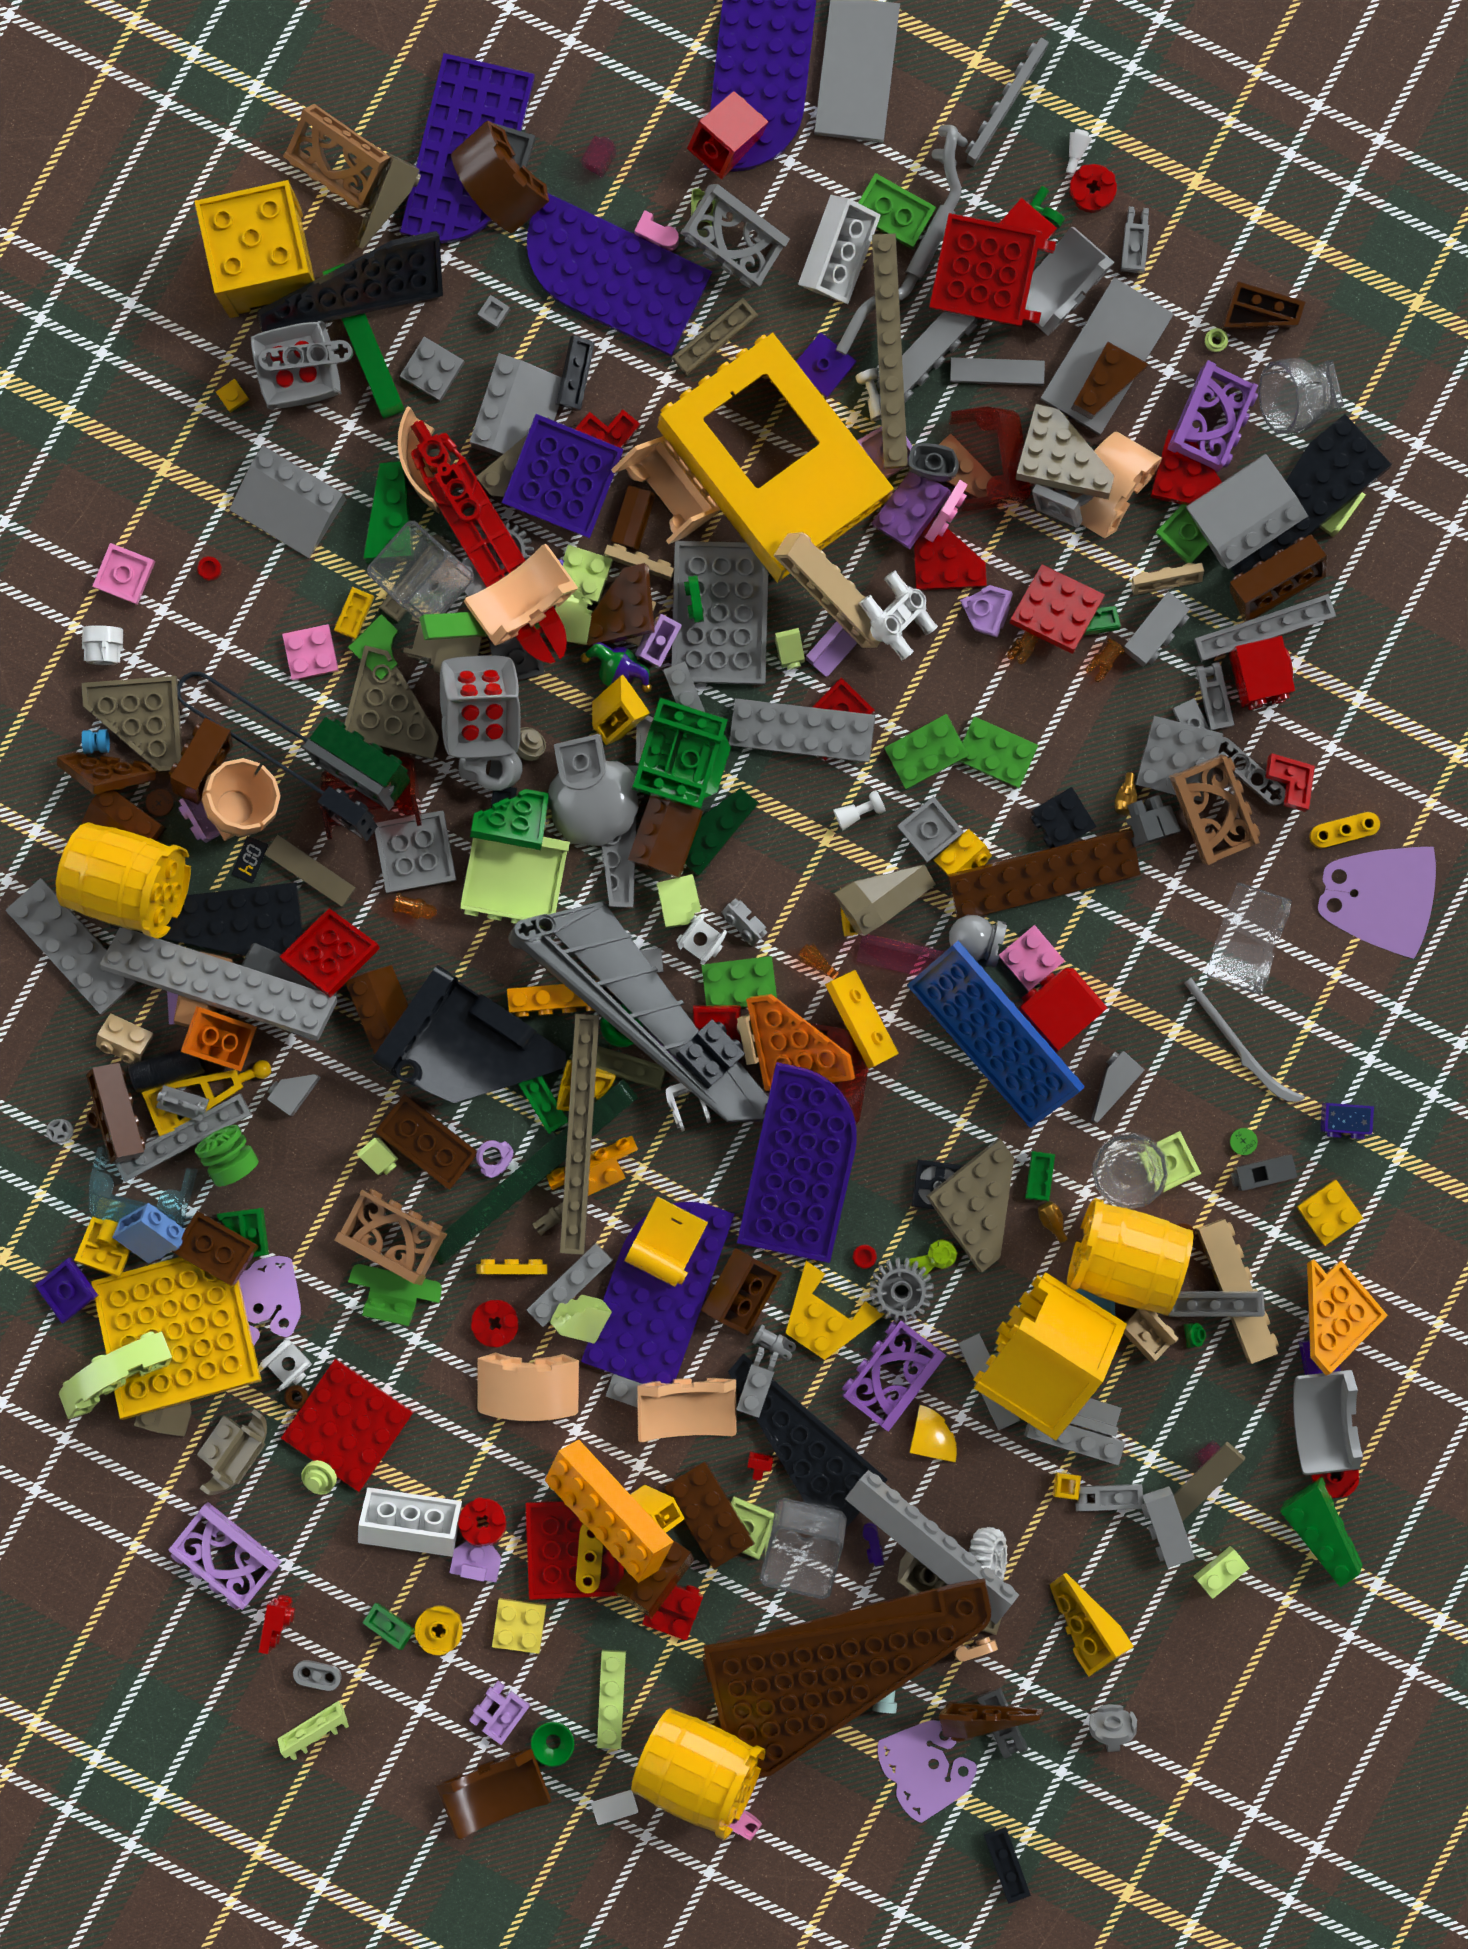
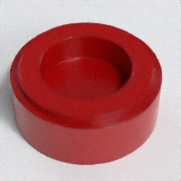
(209, 568)
(864, 1256)

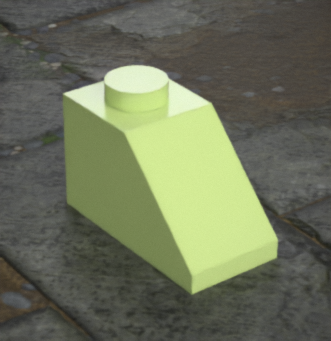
(790, 649)
(378, 1156)

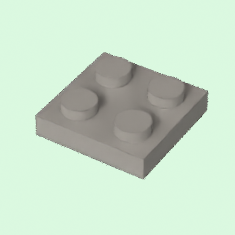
(432, 369)
(930, 829)

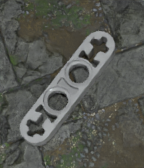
(305, 353)
(1252, 767)

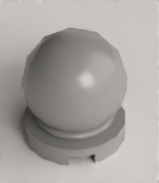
(979, 937)

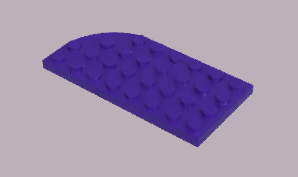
(463, 99)

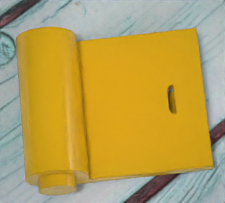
(664, 1244)

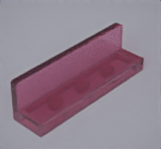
(895, 954)

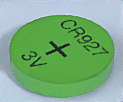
(1243, 1141)

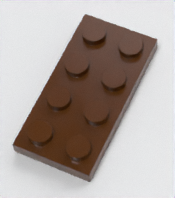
(427, 1142)
(710, 1515)

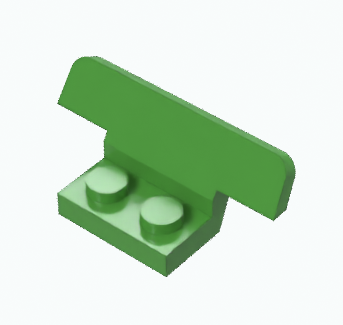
(392, 1296)

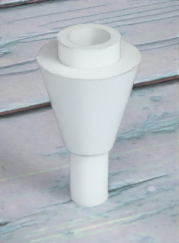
(1078, 144)

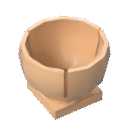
(239, 799)

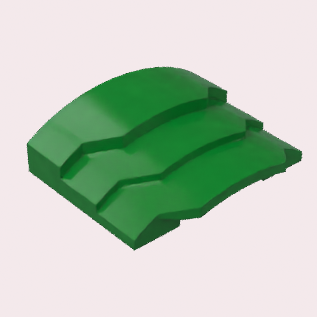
(682, 755)

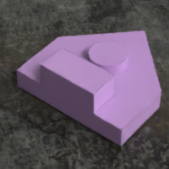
(988, 609)
(476, 1562)

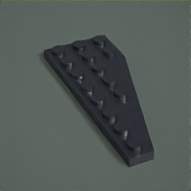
(381, 279)
(239, 918)

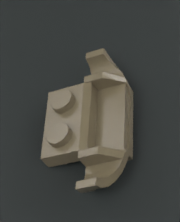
(232, 1451)

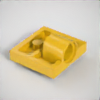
(100, 1250)

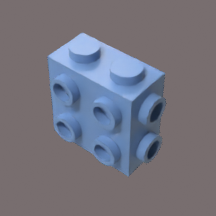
(149, 1233)

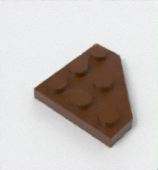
(624, 609)
(105, 773)

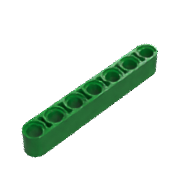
(372, 362)

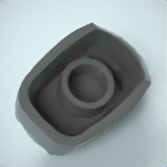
(933, 462)

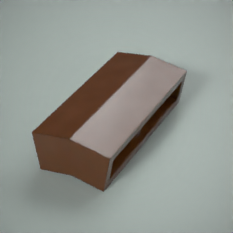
(633, 518)

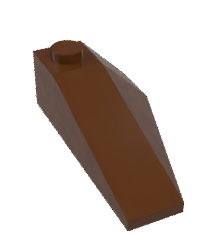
(973, 1720)

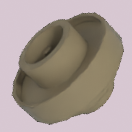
(531, 744)

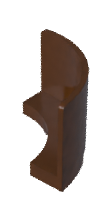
(495, 180)
(493, 1792)

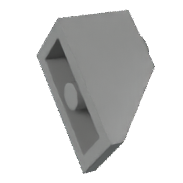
(292, 1092)

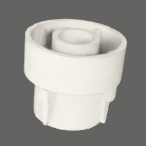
(102, 644)

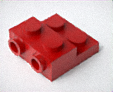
(677, 1612)
(277, 1617)

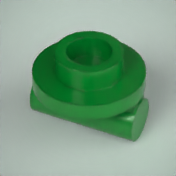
(1194, 1335)

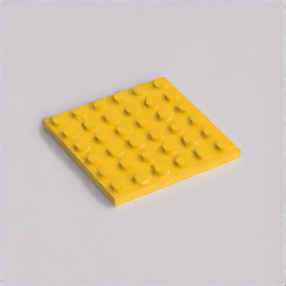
(200, 1322)

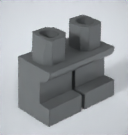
(1154, 824)

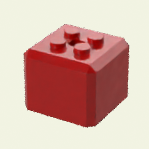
(1061, 1007)

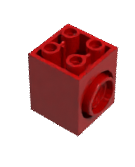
(1262, 672)

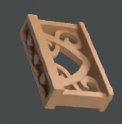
(316, 165)
(1187, 791)
(360, 1244)

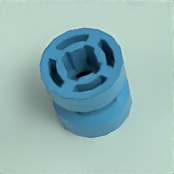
(95, 741)

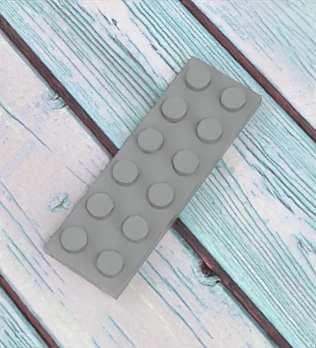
(802, 730)
(68, 945)

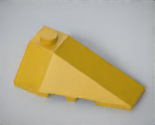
(1094, 1632)

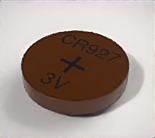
(159, 802)

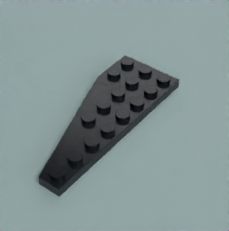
(1325, 480)
(811, 1453)

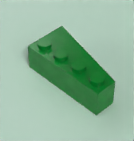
(389, 508)
(1323, 1531)

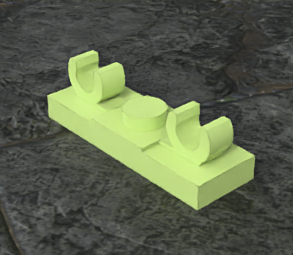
(312, 1730)

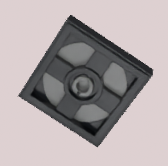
(929, 1177)

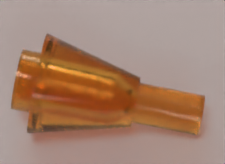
(812, 957)

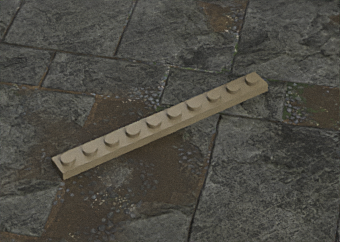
(889, 351)
(579, 1134)

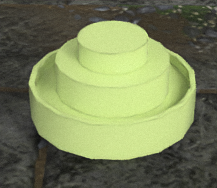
(319, 1477)

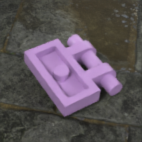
(506, 1716)

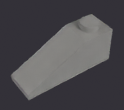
(1116, 1080)

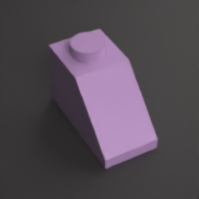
(656, 645)

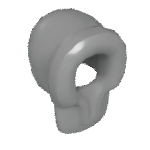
(503, 771)

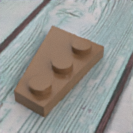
(969, 469)

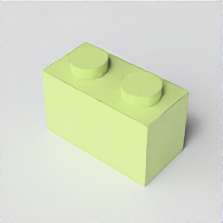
(1221, 1572)

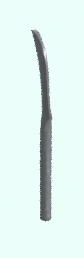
(1246, 1058)

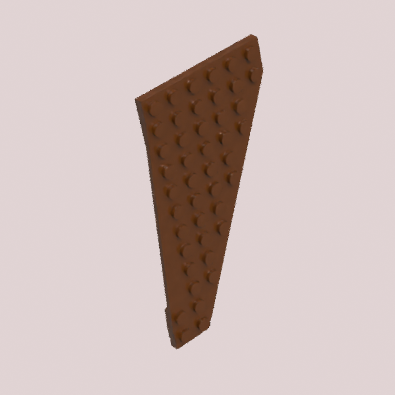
(818, 1675)

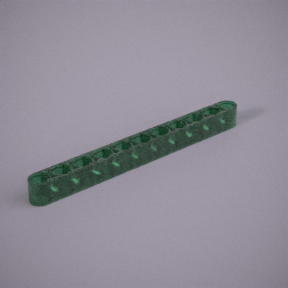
(528, 1175)

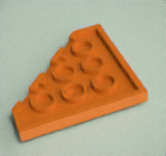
(791, 1040)

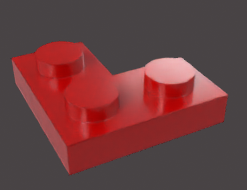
(617, 432)
(1297, 777)

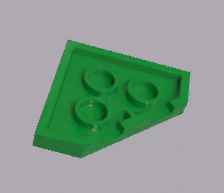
(514, 820)

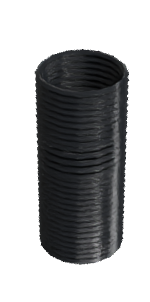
(173, 1067)

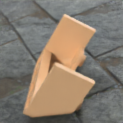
(672, 482)

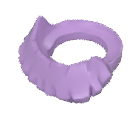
(506, 1157)

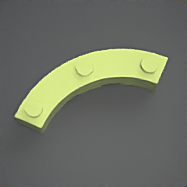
(110, 1372)

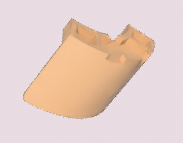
(406, 444)
(1132, 470)
(521, 596)
(528, 1390)
(686, 1408)

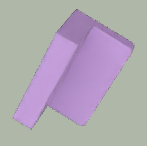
(831, 650)

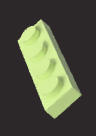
(611, 1699)

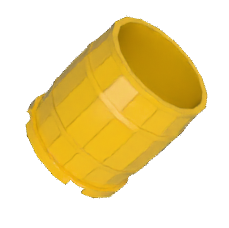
(123, 879)
(1130, 1258)
(697, 1772)

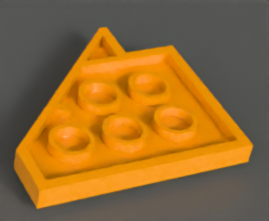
(1339, 1314)

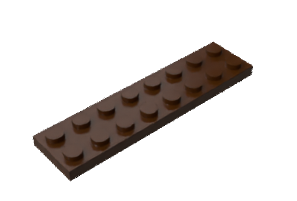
(1044, 874)

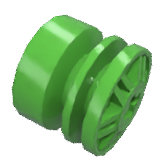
(226, 1155)

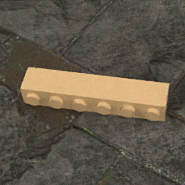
(826, 585)
(1231, 1275)

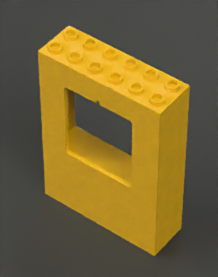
(816, 495)

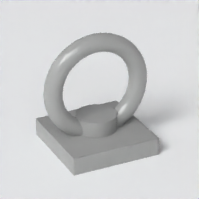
(1059, 504)

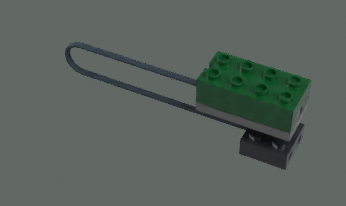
(343, 756)

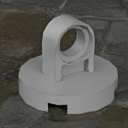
(1112, 1726)

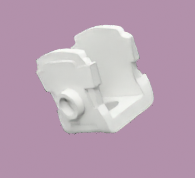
(712, 945)
(677, 1090)
(275, 1359)

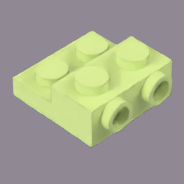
(588, 572)

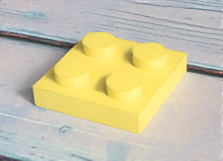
(519, 1625)

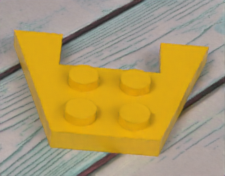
(819, 1324)

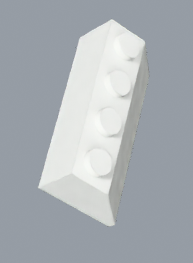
(839, 249)
(409, 1522)

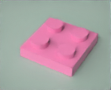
(947, 512)
(123, 573)
(310, 652)
(1031, 958)

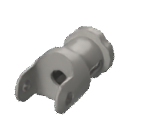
(774, 1343)

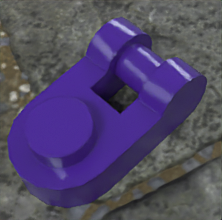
(874, 1554)

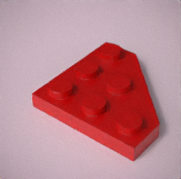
(1182, 478)
(946, 563)

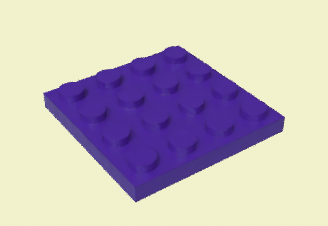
(562, 476)

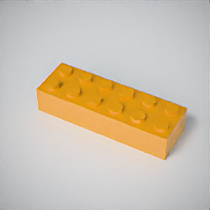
(608, 1511)

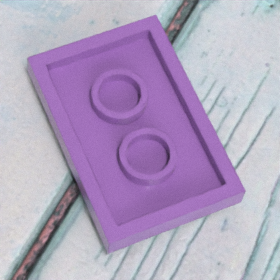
(910, 509)

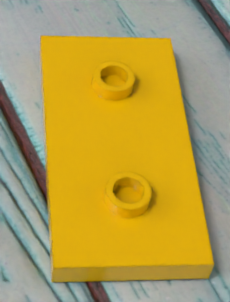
(861, 1019)

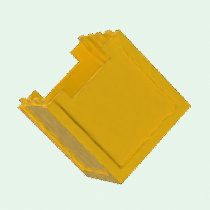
(254, 245)
(1050, 1355)

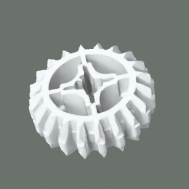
(990, 1549)

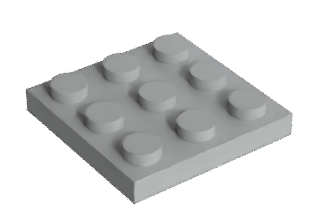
(1174, 748)
(415, 854)

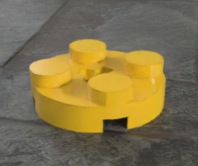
(450, 1622)

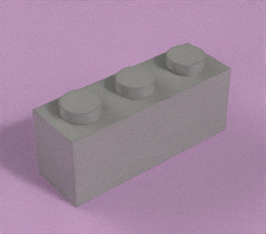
(1157, 630)
(1167, 1527)

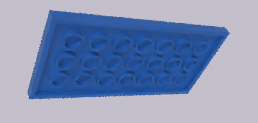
(995, 1035)

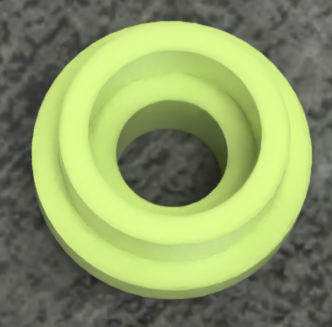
(1219, 333)

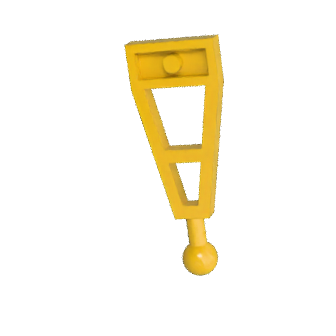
(167, 1121)

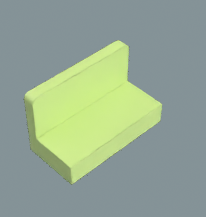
(1337, 521)

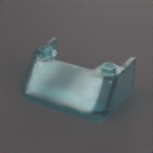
(112, 1207)

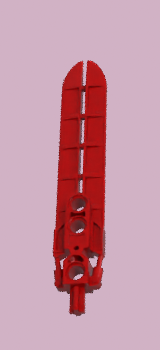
(464, 528)

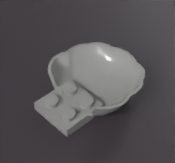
(590, 795)

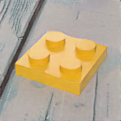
(1329, 1212)

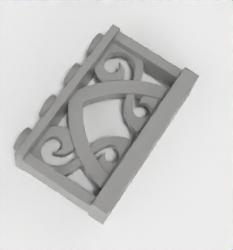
(765, 232)

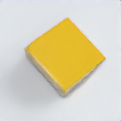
(1066, 1485)

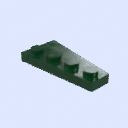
(717, 828)

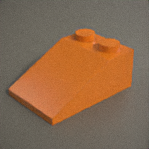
(218, 1038)

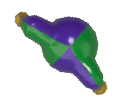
(616, 663)

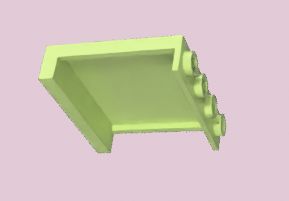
(513, 879)

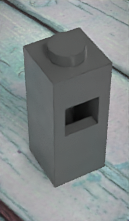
(1264, 1172)

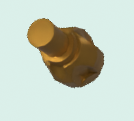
(1126, 795)
(1052, 1219)

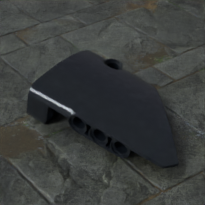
(463, 1043)

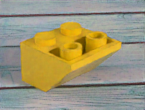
(617, 711)
(659, 1506)

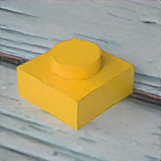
(232, 395)

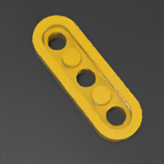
(1334, 830)
(511, 1266)
(588, 1568)

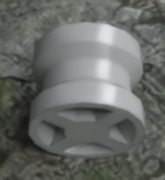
(55, 1129)

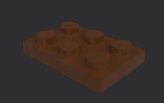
(215, 1249)

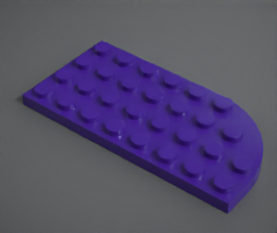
(766, 62)
(614, 275)
(800, 1166)
(652, 1318)

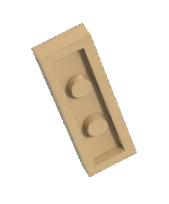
(619, 554)
(1167, 578)

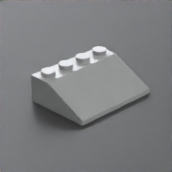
(510, 403)
(287, 502)
(1246, 511)

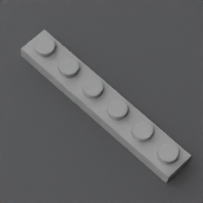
(1010, 94)
(1265, 627)
(185, 1137)

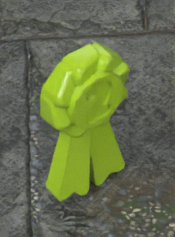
(940, 1255)

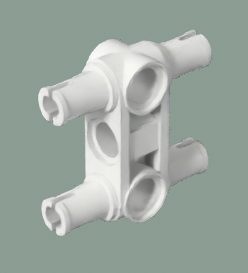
(907, 606)

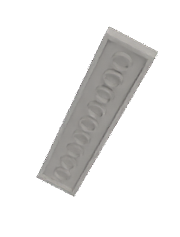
(219, 983)

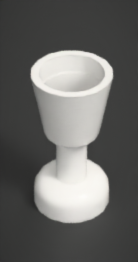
(867, 378)
(850, 814)

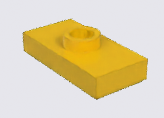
(354, 613)

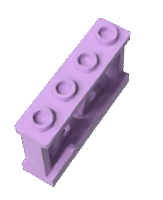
(217, 1523)

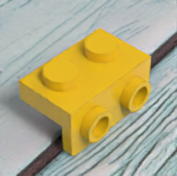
(963, 854)

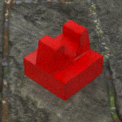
(759, 1463)

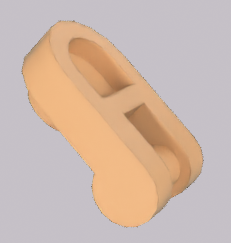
(982, 1647)

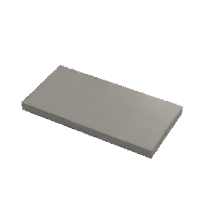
(857, 69)
(1119, 318)

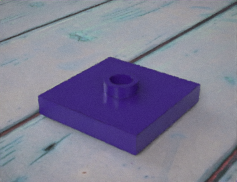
(825, 365)
(66, 1290)

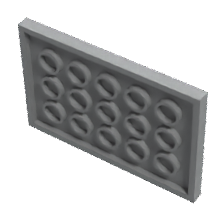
(734, 606)

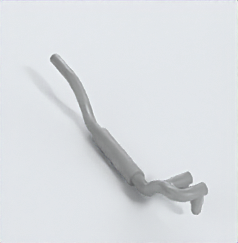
(931, 238)

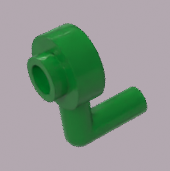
(1049, 213)

